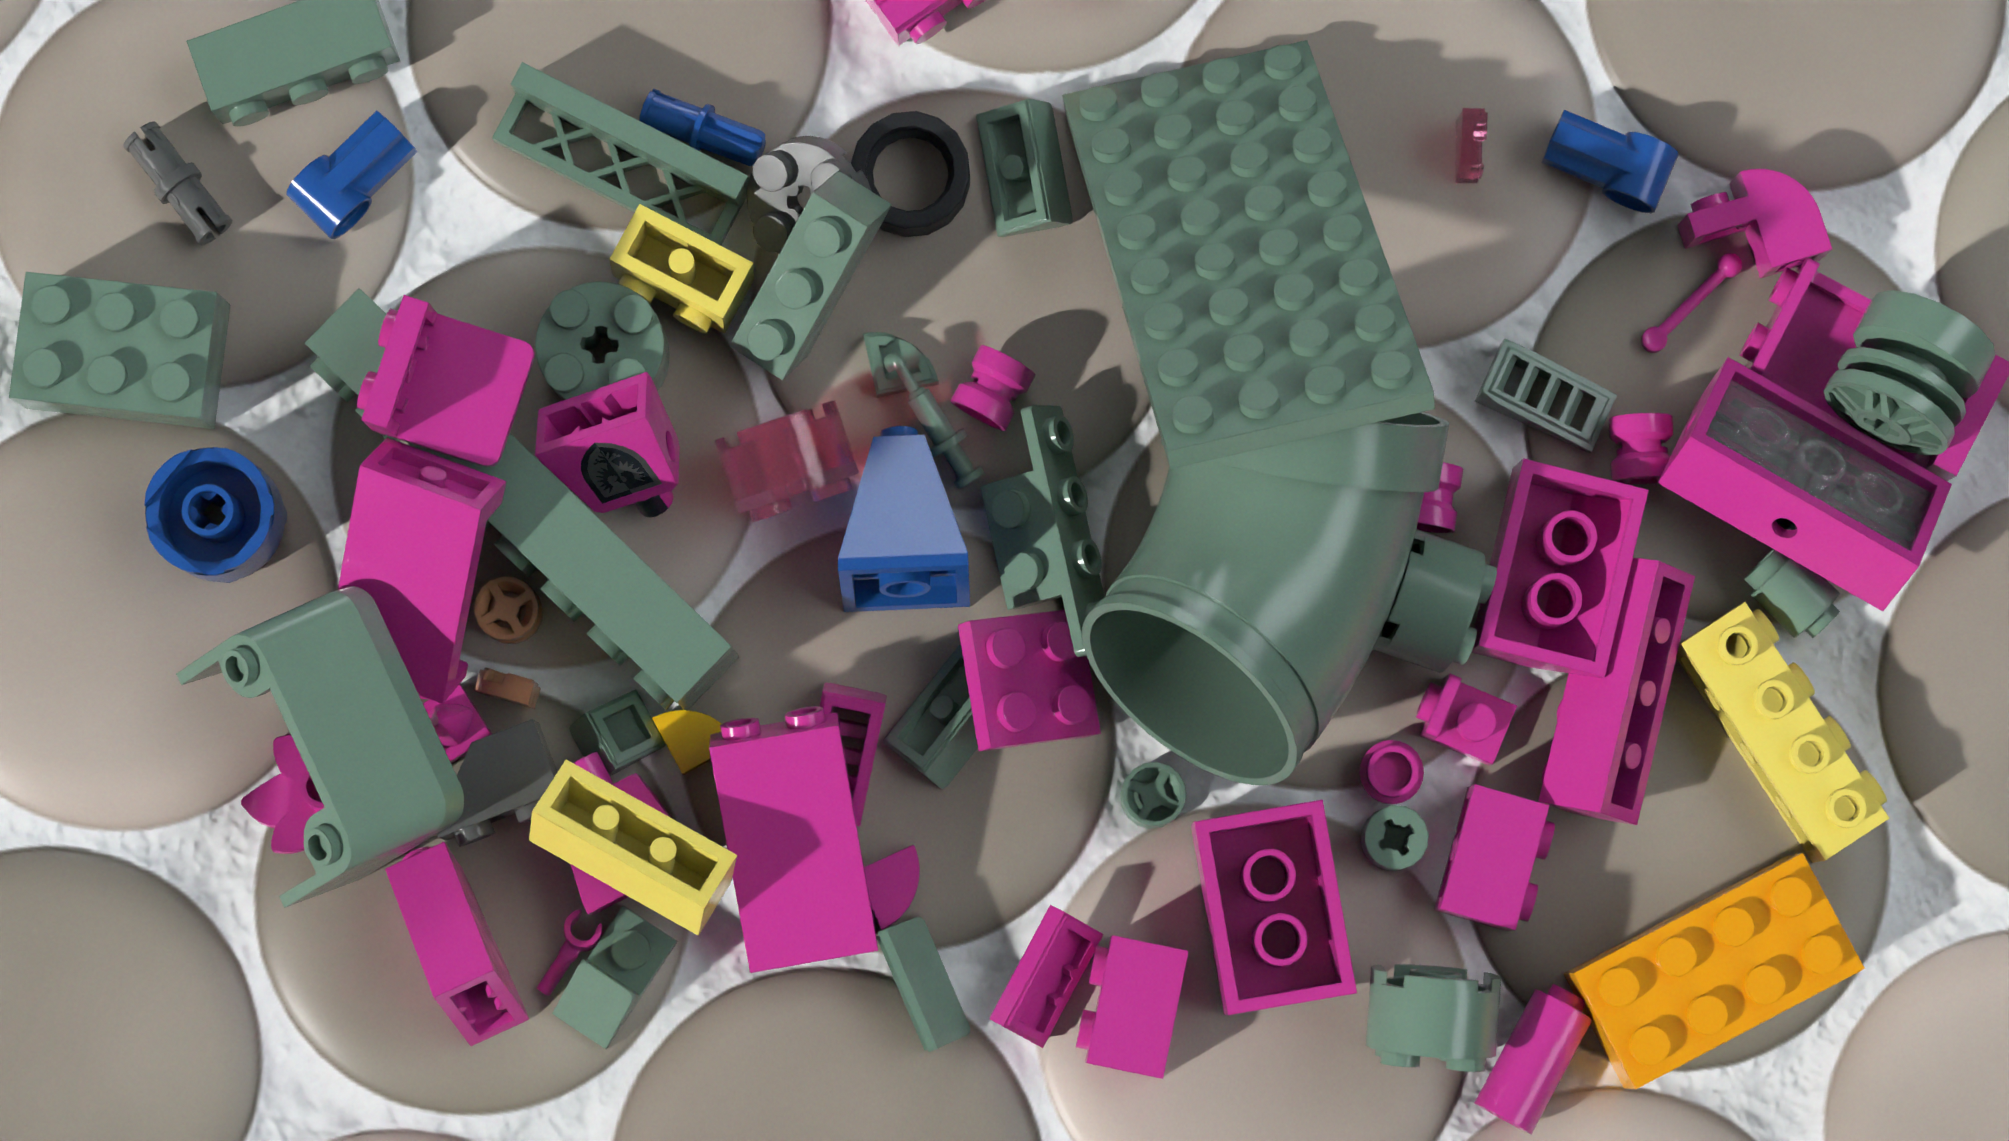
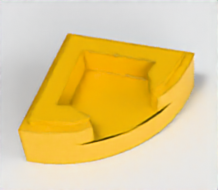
(687, 736)

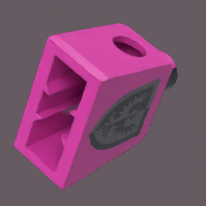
(612, 446)

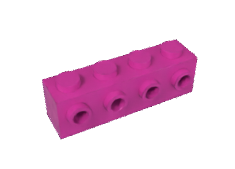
(1613, 722)

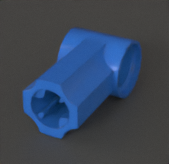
(1626, 166)
(339, 187)

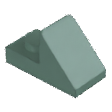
(614, 977)

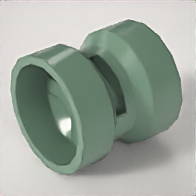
(1158, 787)

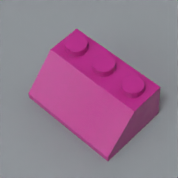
(1559, 569)

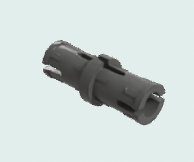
(177, 183)

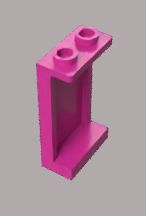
(1816, 328)
(418, 554)
(793, 838)

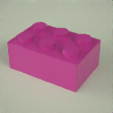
(1273, 907)

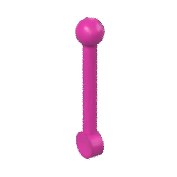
(1655, 338)

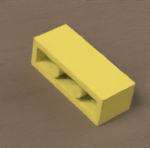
(632, 847)

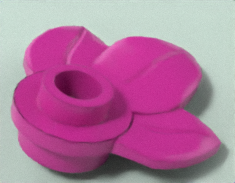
(285, 799)

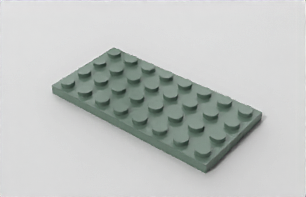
(1245, 255)

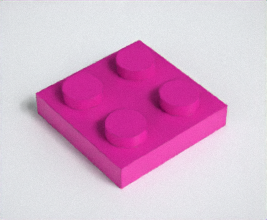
(1027, 681)

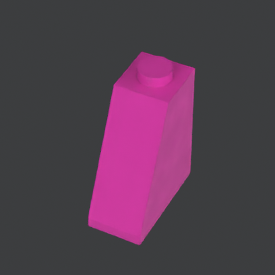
(455, 944)

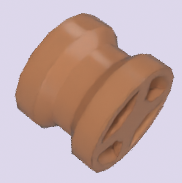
(493, 605)

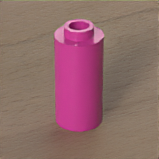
(1535, 1058)

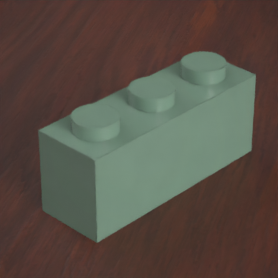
(291, 56)
(810, 274)

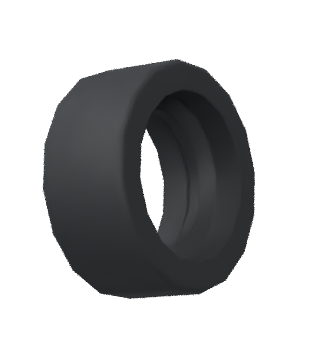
(941, 136)

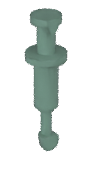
(935, 423)

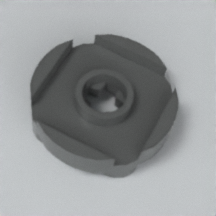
(782, 176)

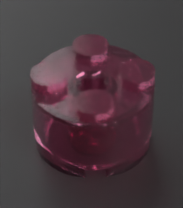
(788, 459)

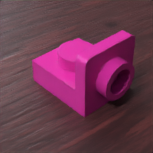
(1464, 718)

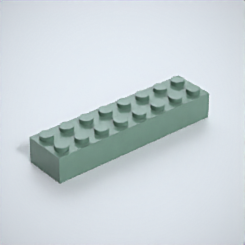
(561, 537)

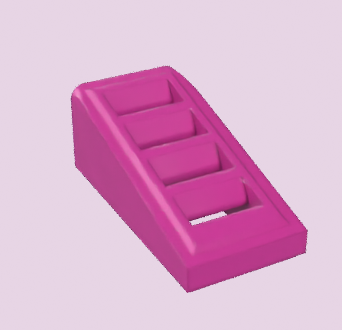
(865, 702)

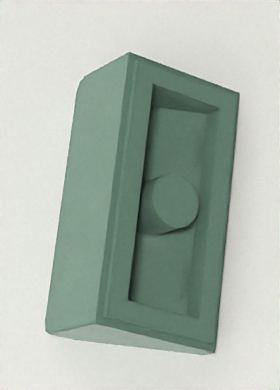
(1024, 168)
(939, 725)
(923, 983)

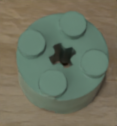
(579, 321)
(1436, 604)
(1433, 1015)

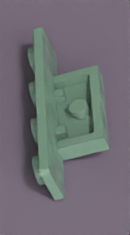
(1043, 526)

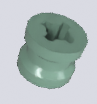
(1384, 843)

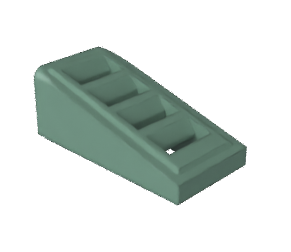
(1492, 395)

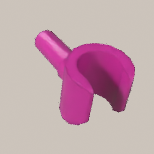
(567, 953)

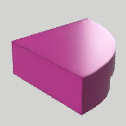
(893, 884)

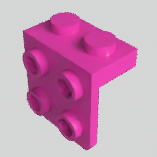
(445, 383)

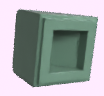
(618, 731)

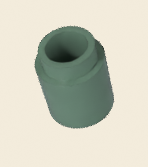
(1793, 594)

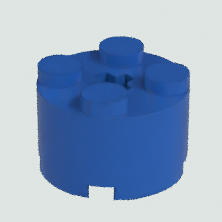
(184, 532)

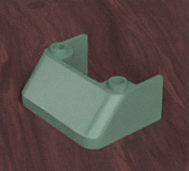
(354, 727)

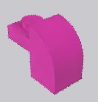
(1772, 210)

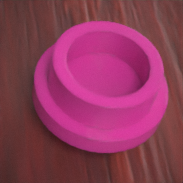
(1391, 772)

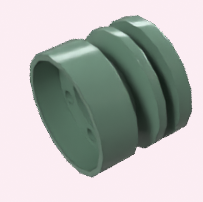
(1909, 372)

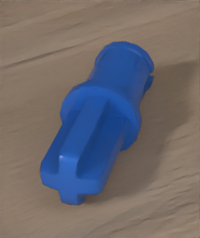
(703, 128)

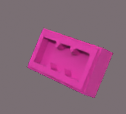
(1046, 976)

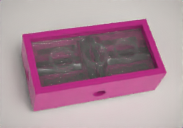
(1806, 484)

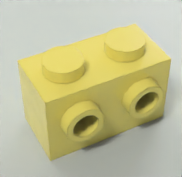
(681, 270)

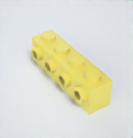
(1781, 732)

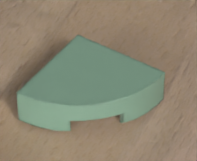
(879, 346)

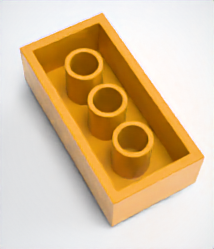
(1714, 971)

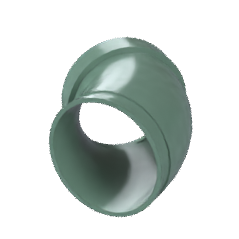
(1264, 593)

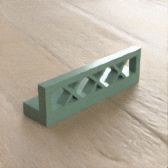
(626, 134)

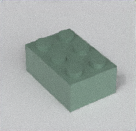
(119, 350)

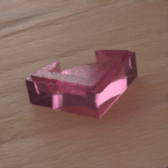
(1470, 132)

